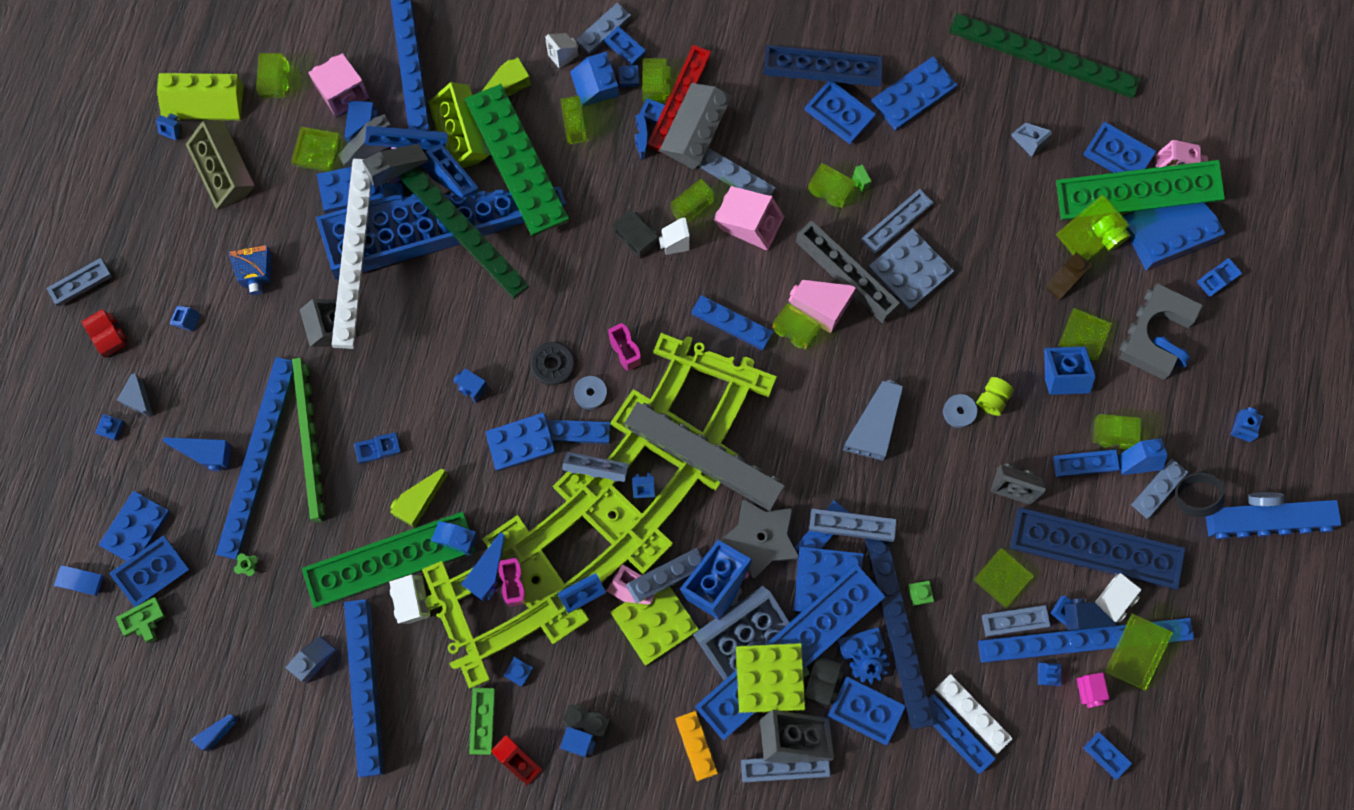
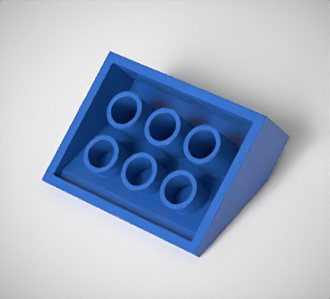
(1172, 232)

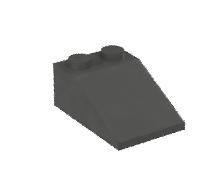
(1017, 484)
(795, 738)

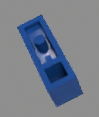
(448, 172)
(207, 452)
(485, 574)

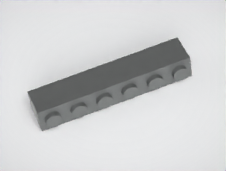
(847, 271)

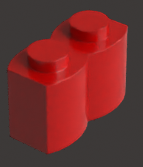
(104, 333)

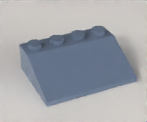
(745, 624)

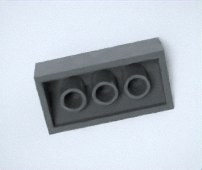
(695, 124)

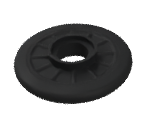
(555, 375)

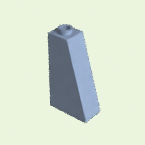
(875, 426)

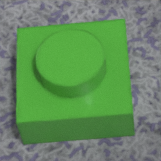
(861, 178)
(920, 593)

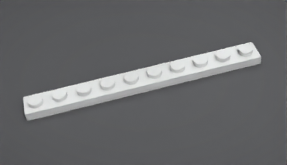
(352, 258)

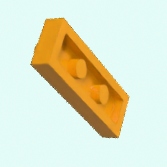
(696, 746)

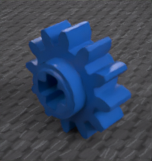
(869, 664)

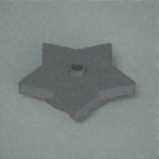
(773, 526)

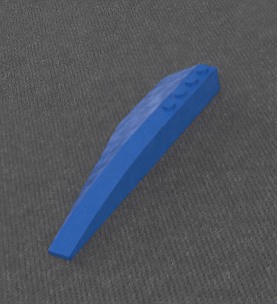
(406, 229)

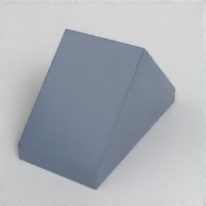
(1031, 138)
(135, 396)

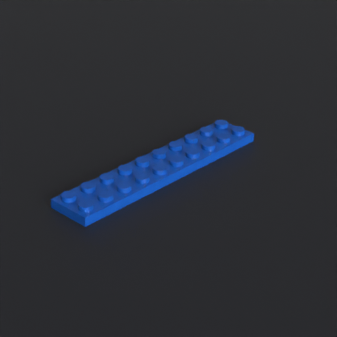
(814, 628)

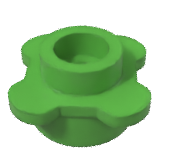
(250, 569)

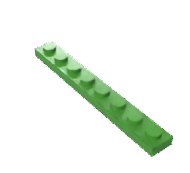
(309, 447)

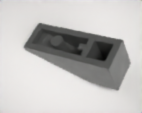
(356, 149)
(393, 163)

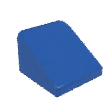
(185, 318)

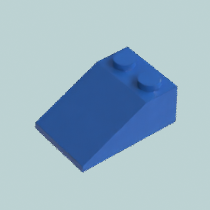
(716, 579)

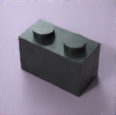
(635, 233)

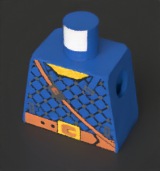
(252, 267)

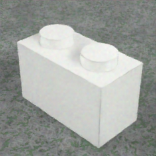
(1117, 597)
(409, 599)

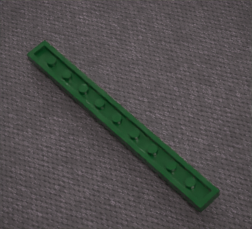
(1044, 55)
(464, 232)

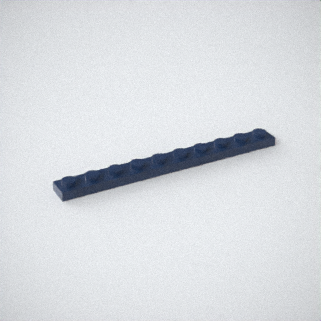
(899, 634)

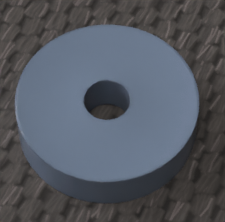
(590, 383)
(966, 404)
(1266, 499)

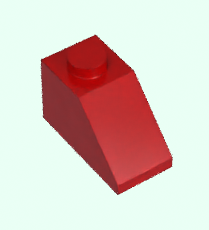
(516, 760)

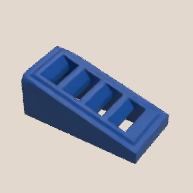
(211, 736)

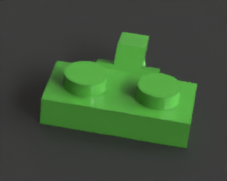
(142, 620)

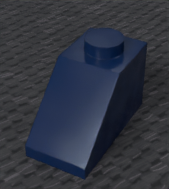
(1086, 615)

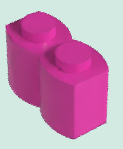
(627, 350)
(512, 588)
(1093, 690)

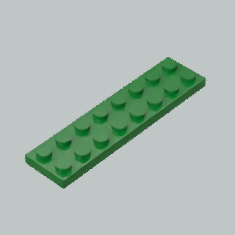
(516, 160)
(1143, 188)
(378, 563)

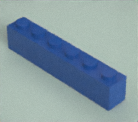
(1270, 519)

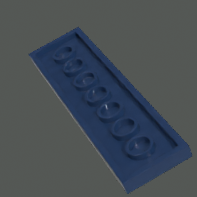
(1097, 548)

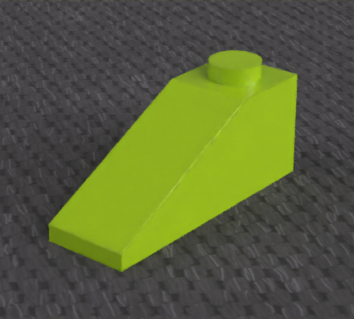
(511, 76)
(415, 501)

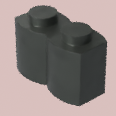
(822, 681)
(591, 722)

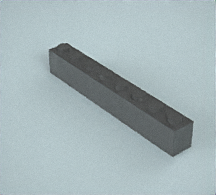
(704, 456)

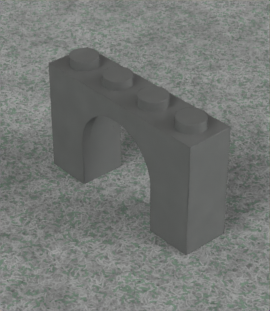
(1138, 348)

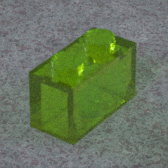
(272, 75)
(654, 79)
(573, 119)
(831, 185)
(692, 201)
(796, 326)
(1116, 430)

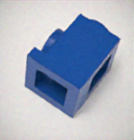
(470, 384)
(1241, 427)

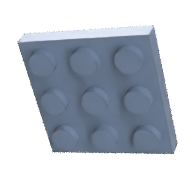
(910, 269)

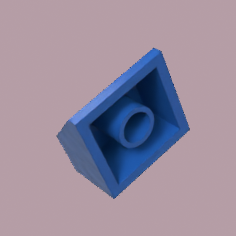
(594, 80)
(1068, 370)

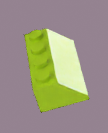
(200, 96)
(455, 119)

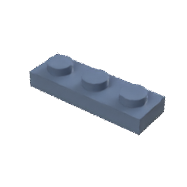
(595, 35)
(79, 282)
(595, 466)
(1159, 488)
(1015, 621)

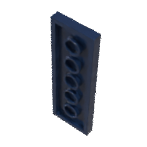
(823, 65)

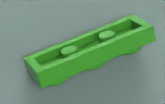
(482, 721)

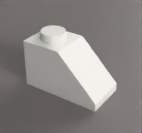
(561, 48)
(675, 237)

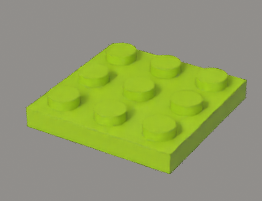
(655, 626)
(770, 678)

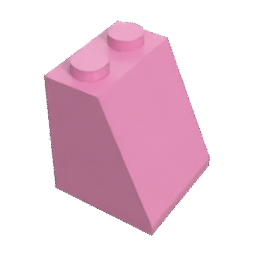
(338, 84)
(749, 217)
(822, 301)

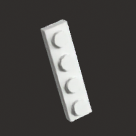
(973, 714)

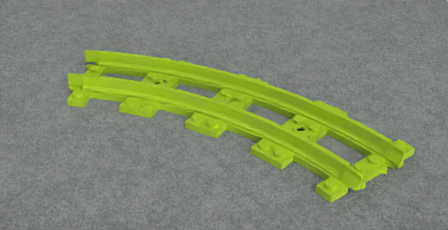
(631, 533)

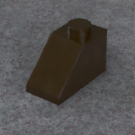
(1068, 276)

